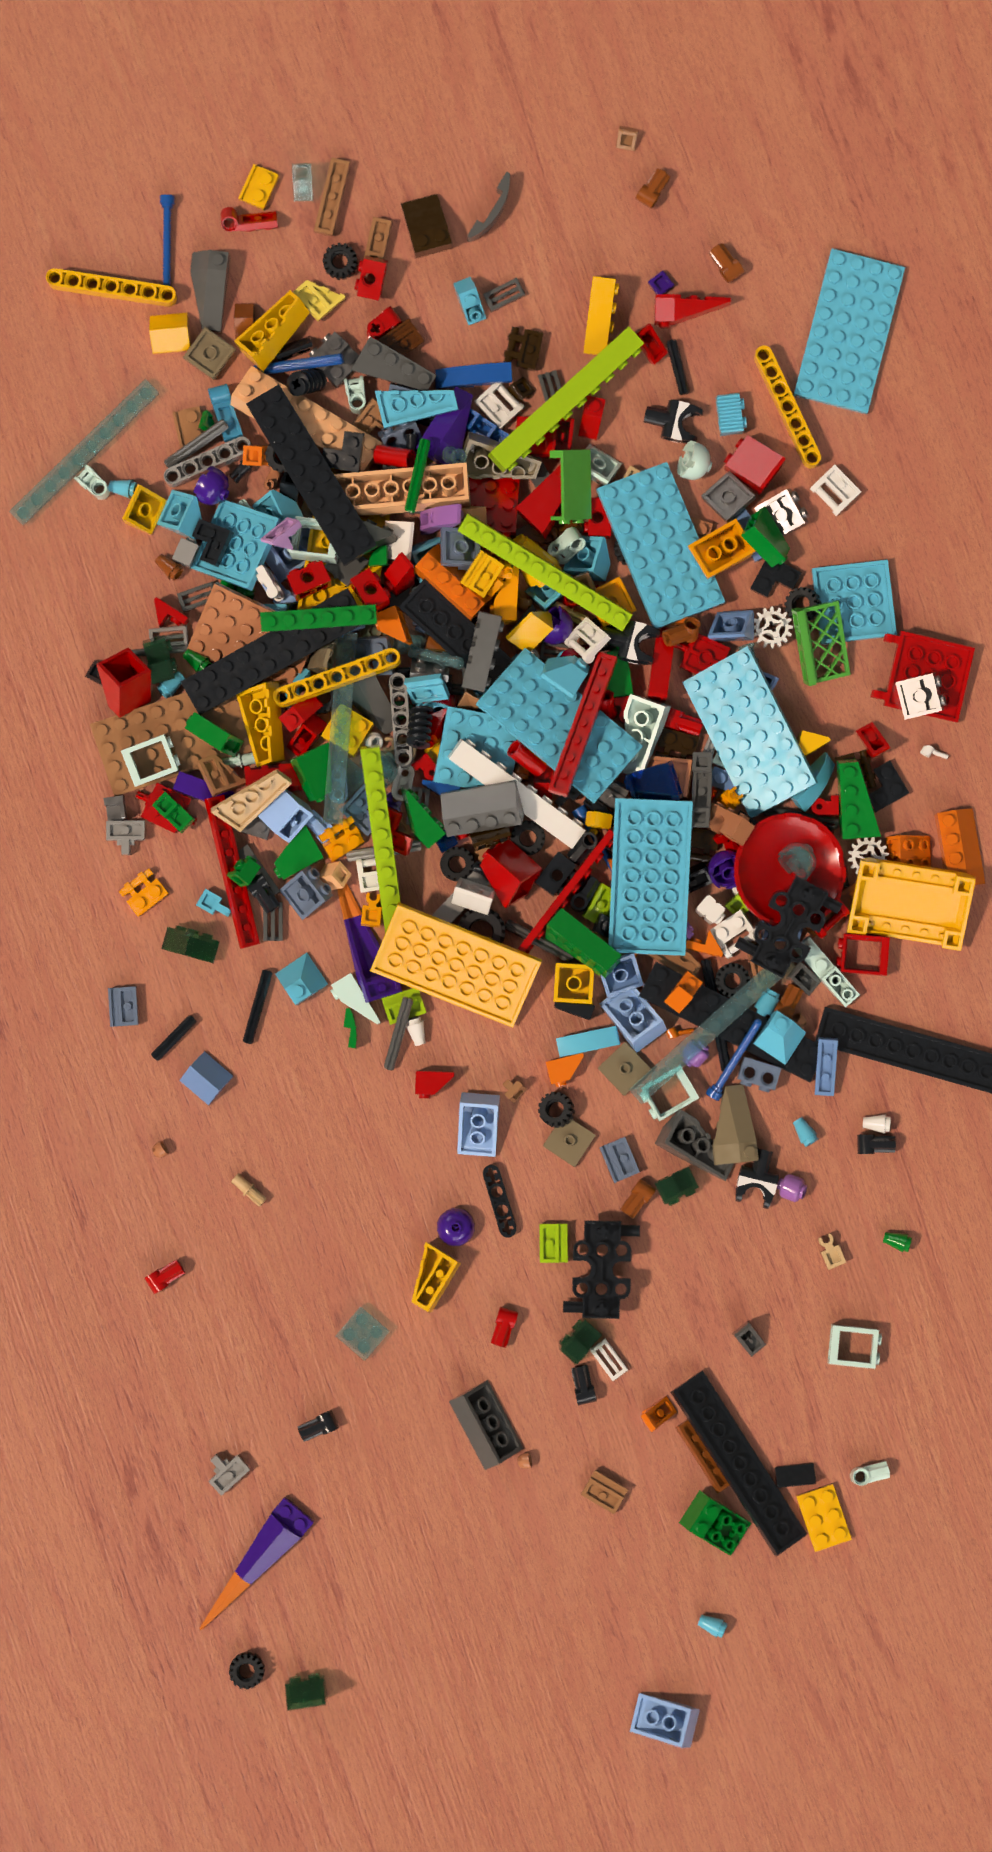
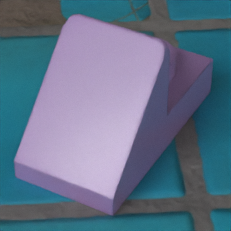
(279, 535)

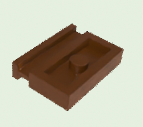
(402, 338)

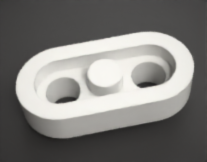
(401, 781)

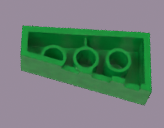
(855, 807)
(582, 943)

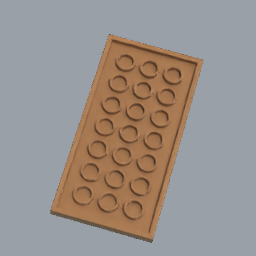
(153, 720)

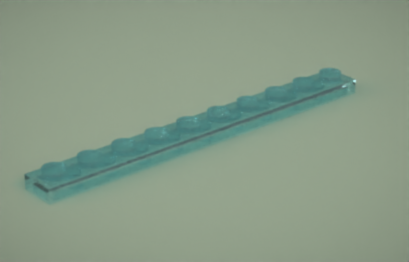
(84, 452)
(339, 734)
(703, 1035)

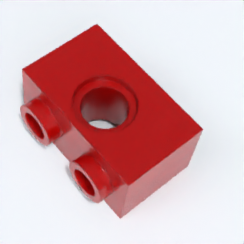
(378, 268)
(600, 529)
(367, 580)
(304, 589)

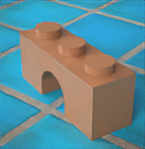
(729, 823)

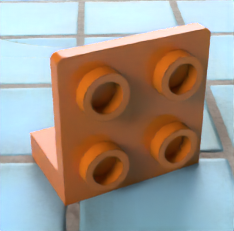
(909, 849)

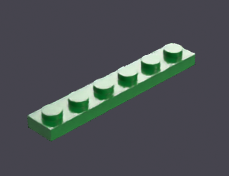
(318, 618)

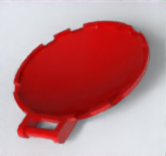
(760, 873)

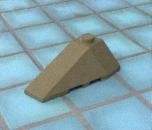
(481, 466)
(323, 658)
(735, 1132)

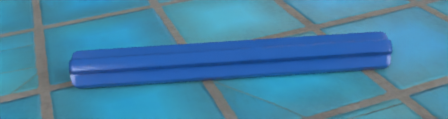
(305, 363)

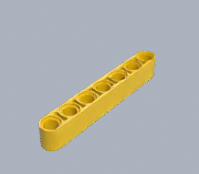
(104, 281)
(787, 416)
(344, 670)

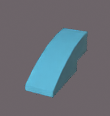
(822, 770)
(588, 1041)

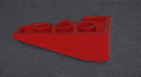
(672, 309)

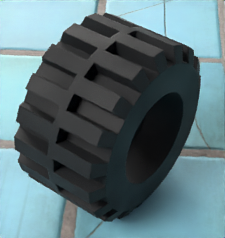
(492, 918)

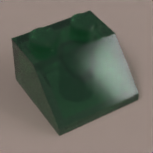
(306, 1691)

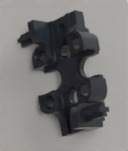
(765, 952)
(608, 1304)

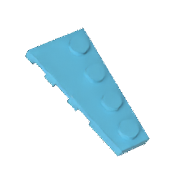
(413, 405)

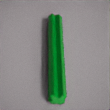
(417, 475)

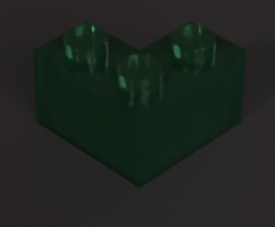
(159, 659)
(190, 943)
(675, 1185)
(579, 1341)

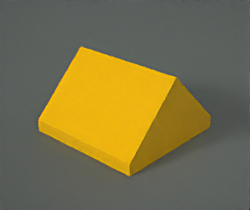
(169, 333)
(144, 509)
(531, 630)
(811, 742)

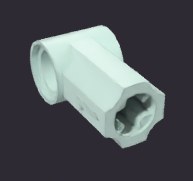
(871, 1473)

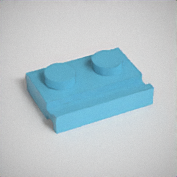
(426, 688)

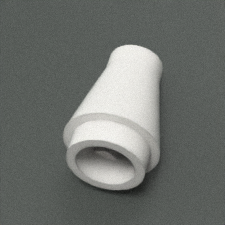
(416, 1030)
(877, 1123)

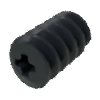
(306, 381)
(419, 727)

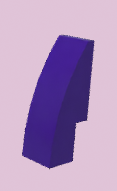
(195, 787)

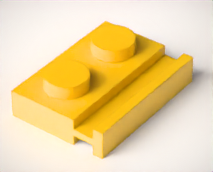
(258, 187)
(482, 573)

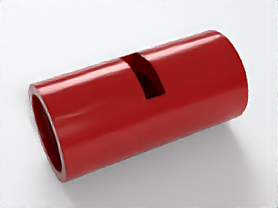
(394, 456)
(526, 758)

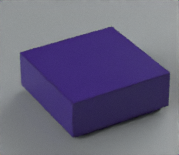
(661, 283)

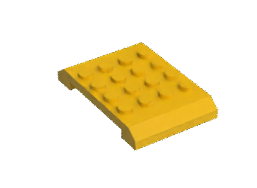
(911, 902)

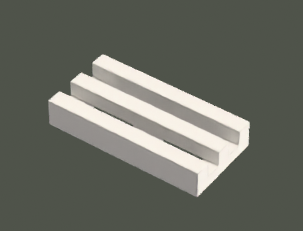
(599, 1346)

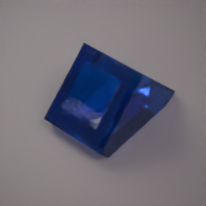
(446, 843)

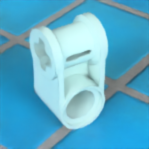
(355, 391)
(90, 480)
(568, 545)

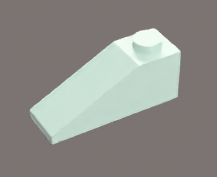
(351, 994)

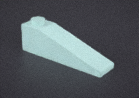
(644, 723)

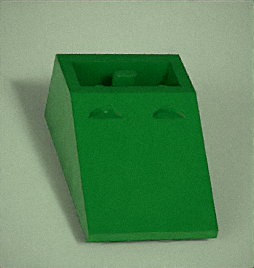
(422, 825)
(714, 1523)

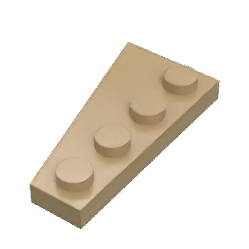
(248, 803)

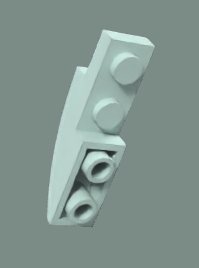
(828, 973)

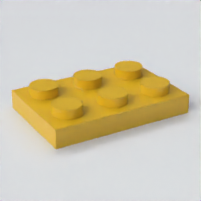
(823, 1517)

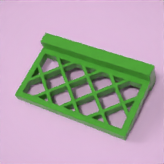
(805, 647)

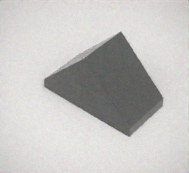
(803, 978)
(749, 1339)

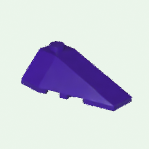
(449, 428)

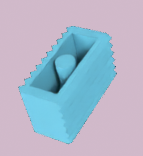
(730, 414)

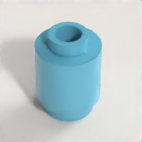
(767, 1003)

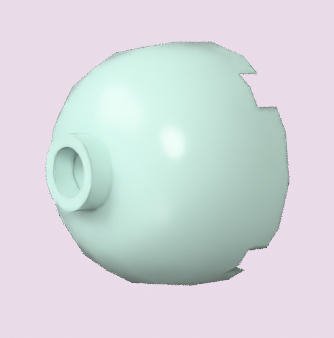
(695, 461)

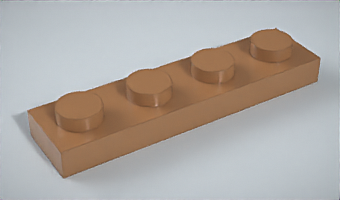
(332, 196)

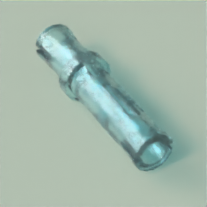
(442, 659)

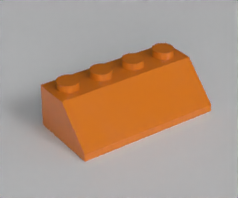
(447, 581)
(960, 843)

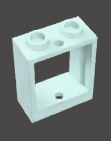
(310, 523)
(132, 768)
(689, 1090)
(834, 1345)

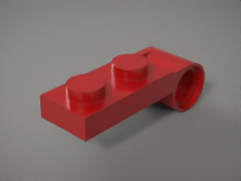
(247, 222)

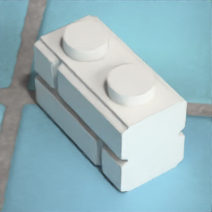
(710, 910)

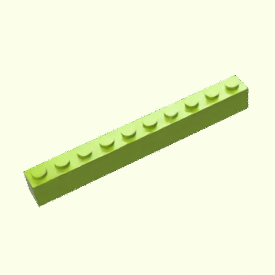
(565, 399)
(544, 571)
(381, 830)

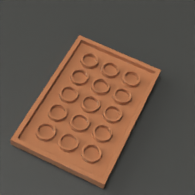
(230, 623)

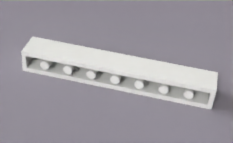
(533, 806)

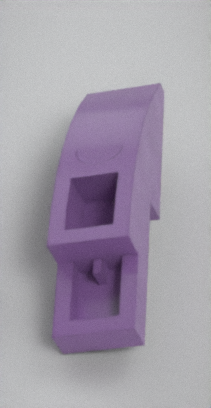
(438, 517)

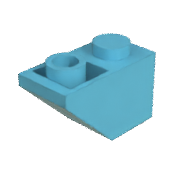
(469, 300)

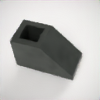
(381, 536)

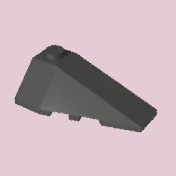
(209, 279)
(372, 702)
(689, 1142)

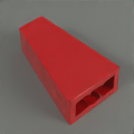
(543, 503)
(660, 670)

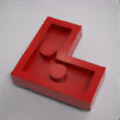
(401, 842)

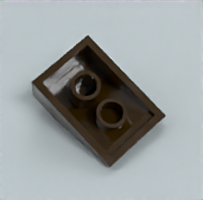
(426, 226)
(489, 837)

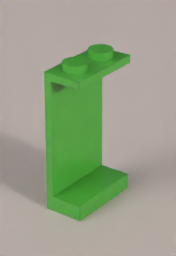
(574, 485)

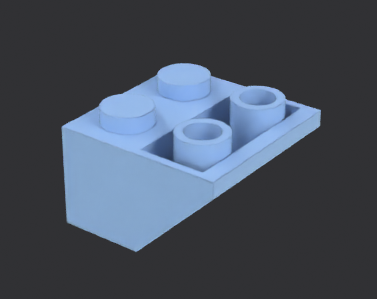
(286, 815)

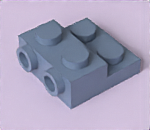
(457, 549)
(306, 892)

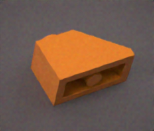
(393, 623)
(563, 1069)

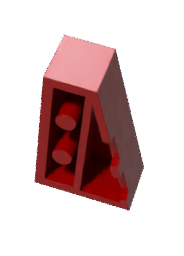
(257, 773)

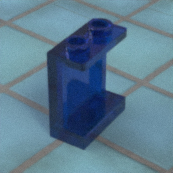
(654, 783)

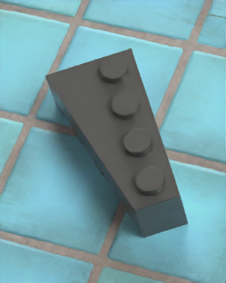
(388, 365)
(482, 650)

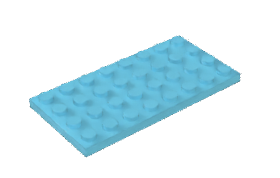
(849, 331)
(654, 540)
(542, 719)
(750, 732)
(650, 876)

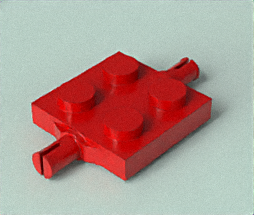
(701, 654)
(152, 815)

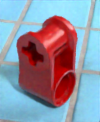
(384, 322)

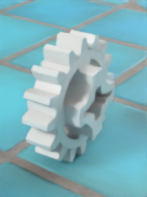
(776, 639)
(870, 848)

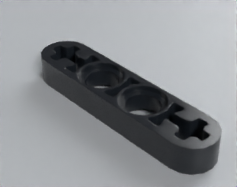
(497, 1201)

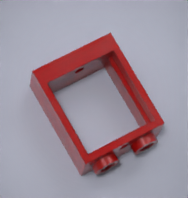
(883, 954)

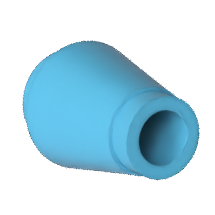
(123, 487)
(169, 687)
(805, 1132)
(713, 1625)

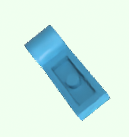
(221, 400)

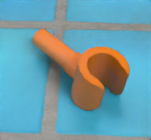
(672, 1032)

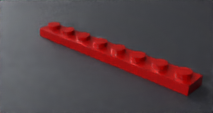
(583, 724)
(572, 886)
(237, 895)

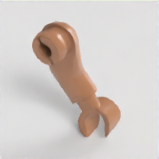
(272, 479)

